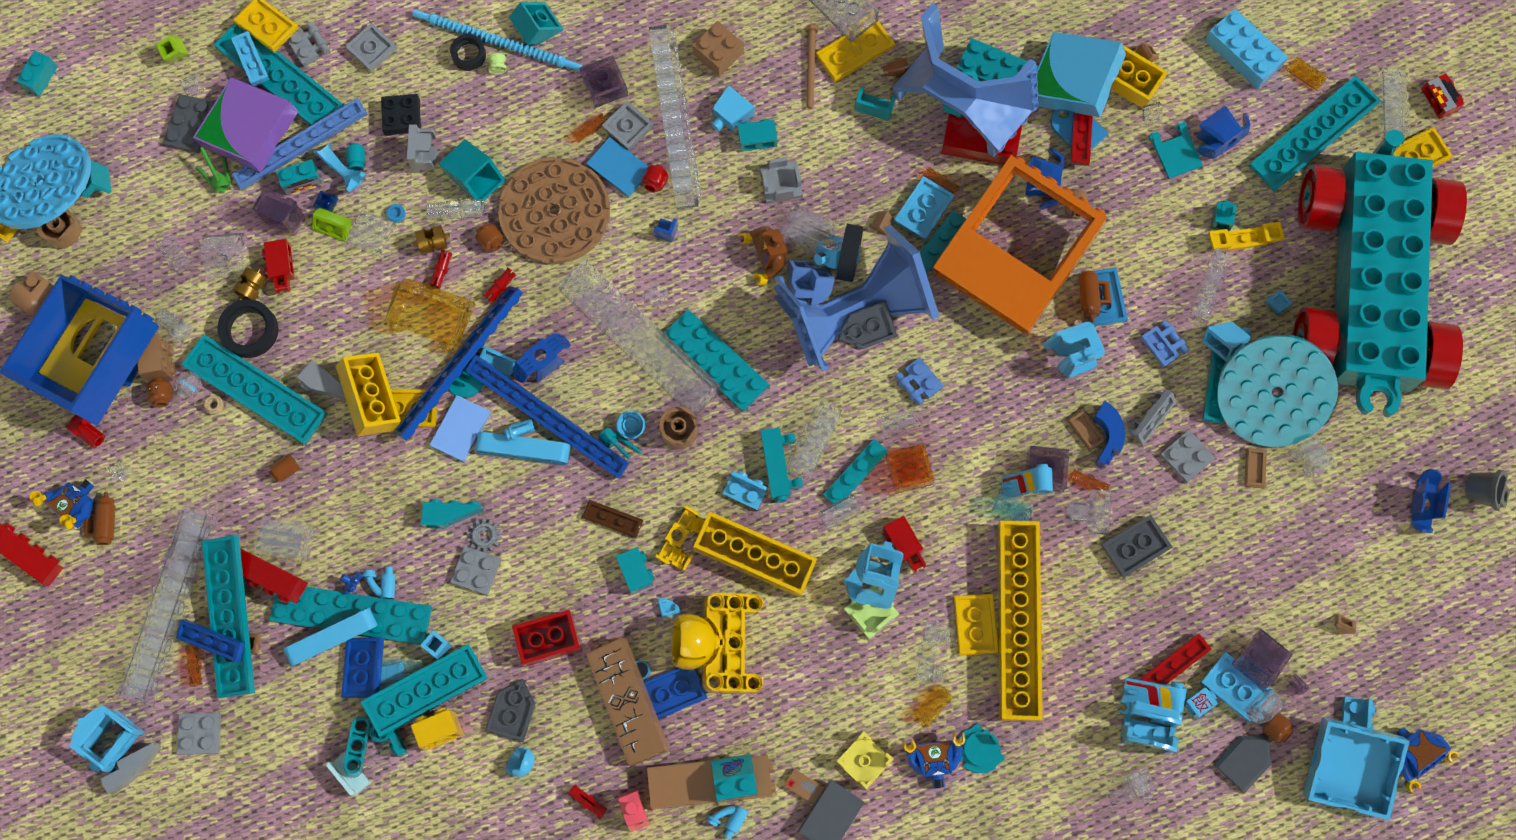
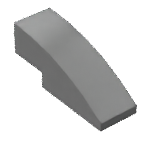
(130, 768)

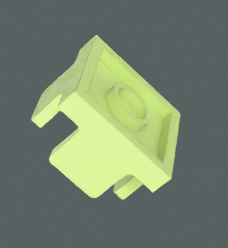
(870, 618)

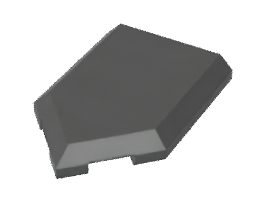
(868, 326)
(512, 712)
(1245, 761)

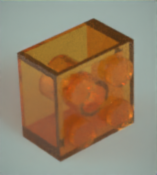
(909, 468)

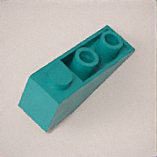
(443, 515)

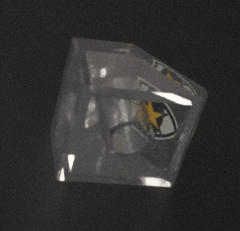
(223, 255)

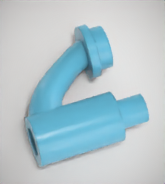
(519, 429)
(387, 588)
(735, 821)

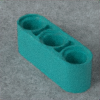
(357, 756)

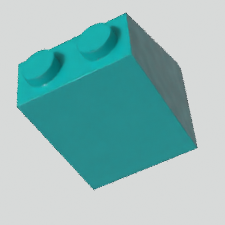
(472, 171)

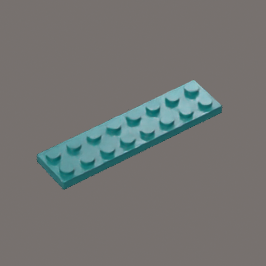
(285, 79)
(1314, 133)
(254, 389)
(323, 608)
(228, 612)

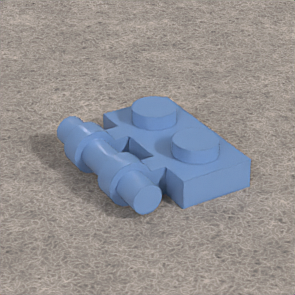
(1161, 347)
(924, 379)

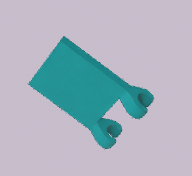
(1177, 154)

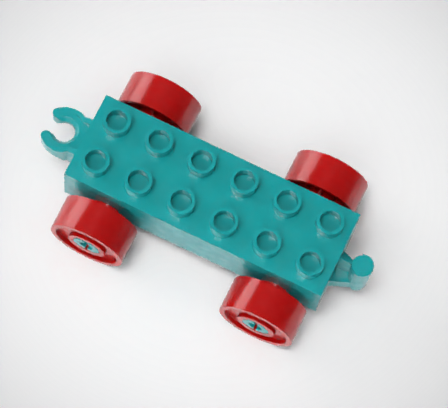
(1380, 320)

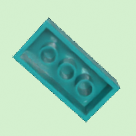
(989, 61)

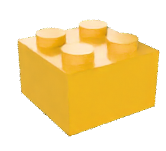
(436, 729)

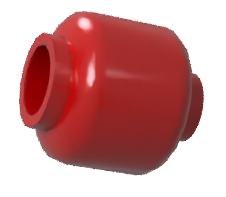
(654, 178)

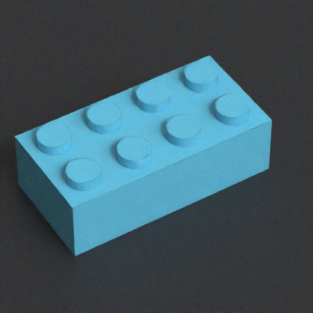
(1246, 48)

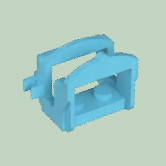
(1079, 339)
(875, 574)
(93, 727)
(1149, 733)

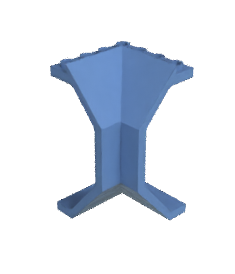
(991, 106)
(896, 278)

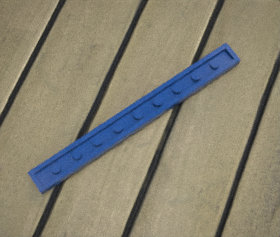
(457, 363)
(547, 416)

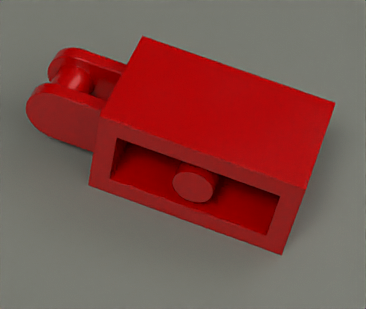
(278, 264)
(905, 541)

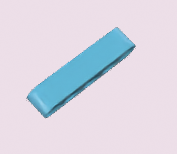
(523, 448)
(330, 637)

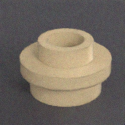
(210, 400)

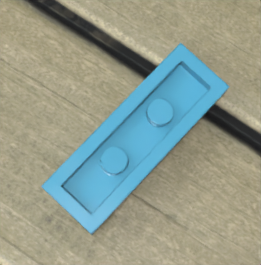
(250, 58)

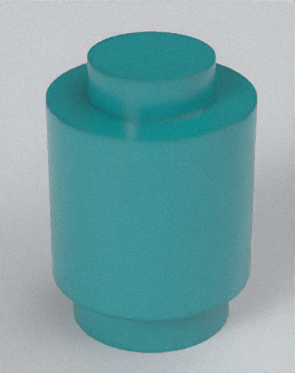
(355, 157)

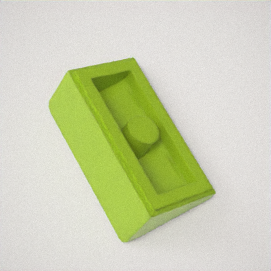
(331, 224)

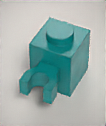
(1223, 215)

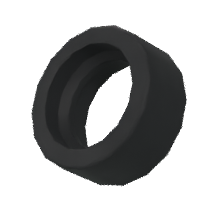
(464, 40)

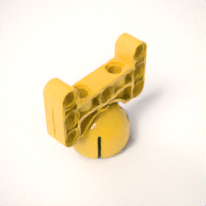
(706, 642)

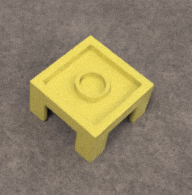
(864, 761)

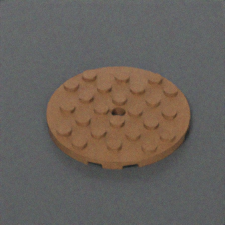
(559, 236)

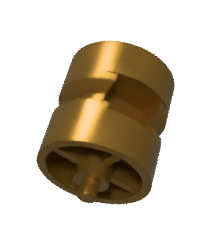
(431, 239)
(249, 285)

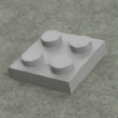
(371, 47)
(628, 125)
(1187, 456)
(476, 570)
(199, 733)

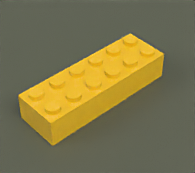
(754, 554)

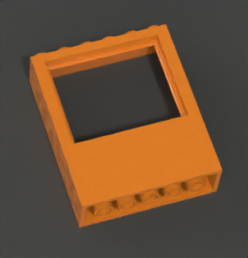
(998, 278)

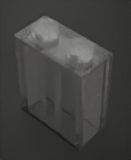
(806, 229)
(284, 539)

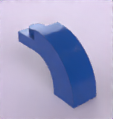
(1114, 429)

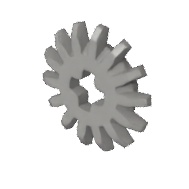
(483, 527)

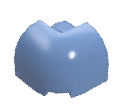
(809, 281)

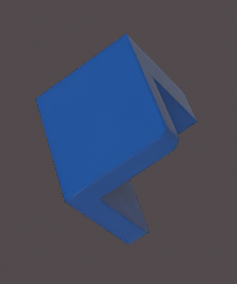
(666, 229)

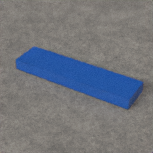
(210, 640)

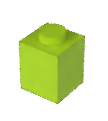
(172, 49)

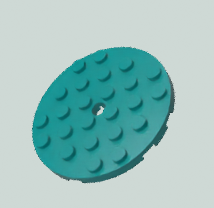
(1271, 362)

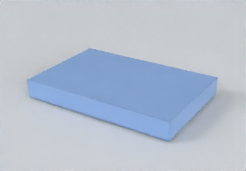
(460, 428)

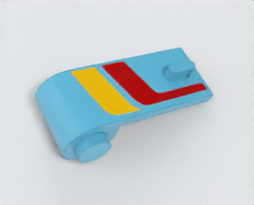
(1034, 480)
(1166, 696)

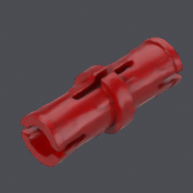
(440, 269)
(499, 285)
(587, 801)

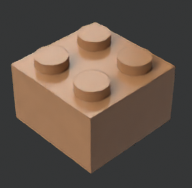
(718, 48)
(157, 360)

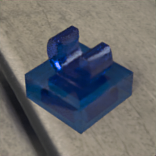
(325, 201)

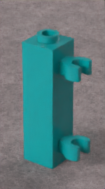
(776, 465)

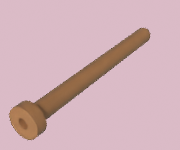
(811, 29)

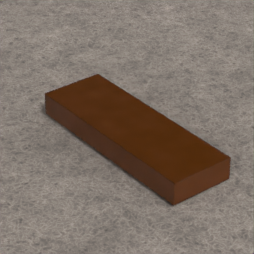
(612, 519)

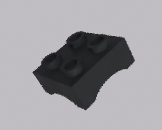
(400, 112)

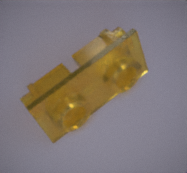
(1307, 73)
(933, 705)

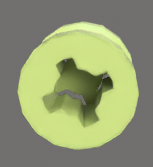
(497, 63)

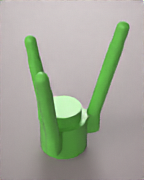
(219, 181)

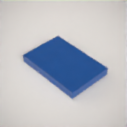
(362, 667)
(675, 691)

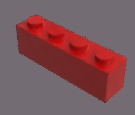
(28, 557)
(271, 578)

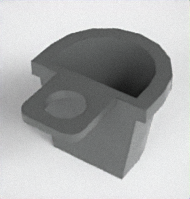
(1488, 488)

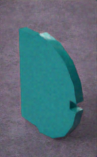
(980, 750)

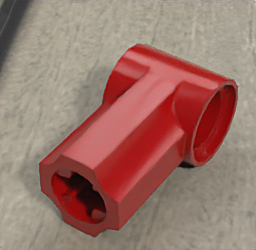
(86, 431)

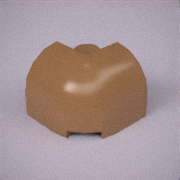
(30, 293)

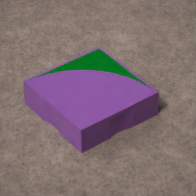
(245, 124)

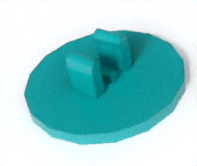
(465, 385)

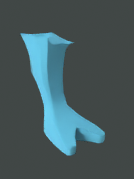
(351, 178)

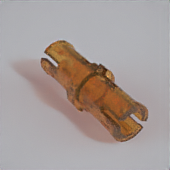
(589, 127)
(941, 180)
(1088, 481)
(193, 666)

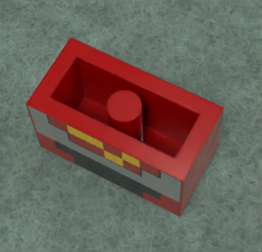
(1442, 96)

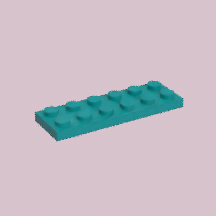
(736, 378)
(424, 690)

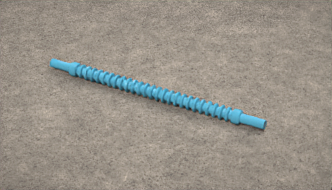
(435, 19)

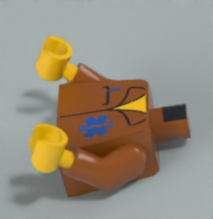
(770, 250)

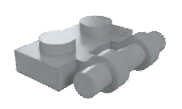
(302, 47)

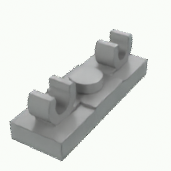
(1153, 416)

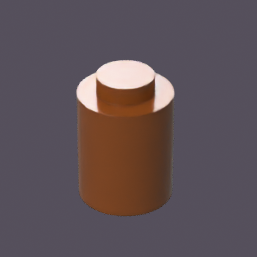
(284, 468)

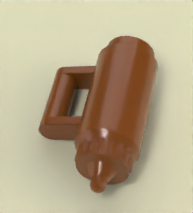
(1090, 294)
(103, 521)

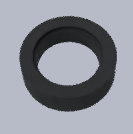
(849, 252)
(237, 309)

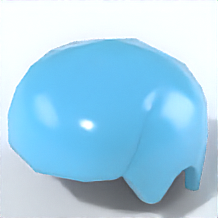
(630, 424)
(520, 762)

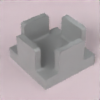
(419, 151)
(781, 180)

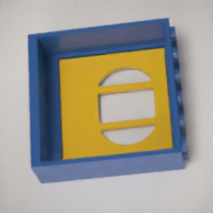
(49, 343)

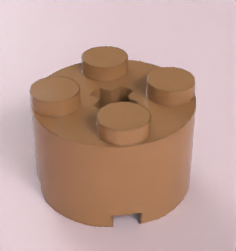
(61, 231)
(676, 417)

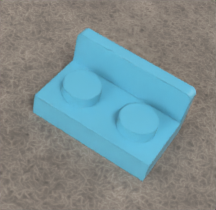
(745, 490)
(1358, 711)

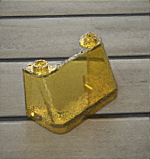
(429, 312)

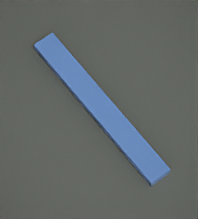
(303, 142)

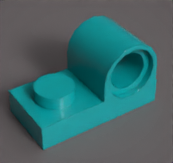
(396, 746)

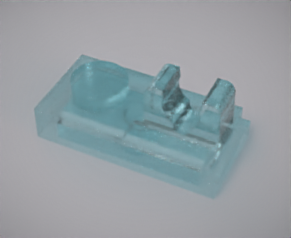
(1012, 508)

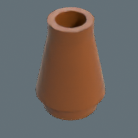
(896, 67)

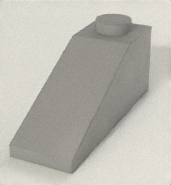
(320, 382)

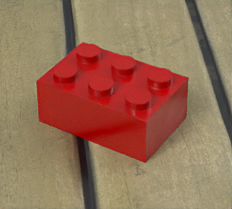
(546, 638)

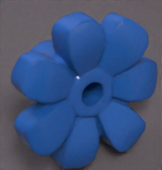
(350, 582)

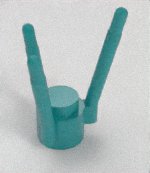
(611, 438)

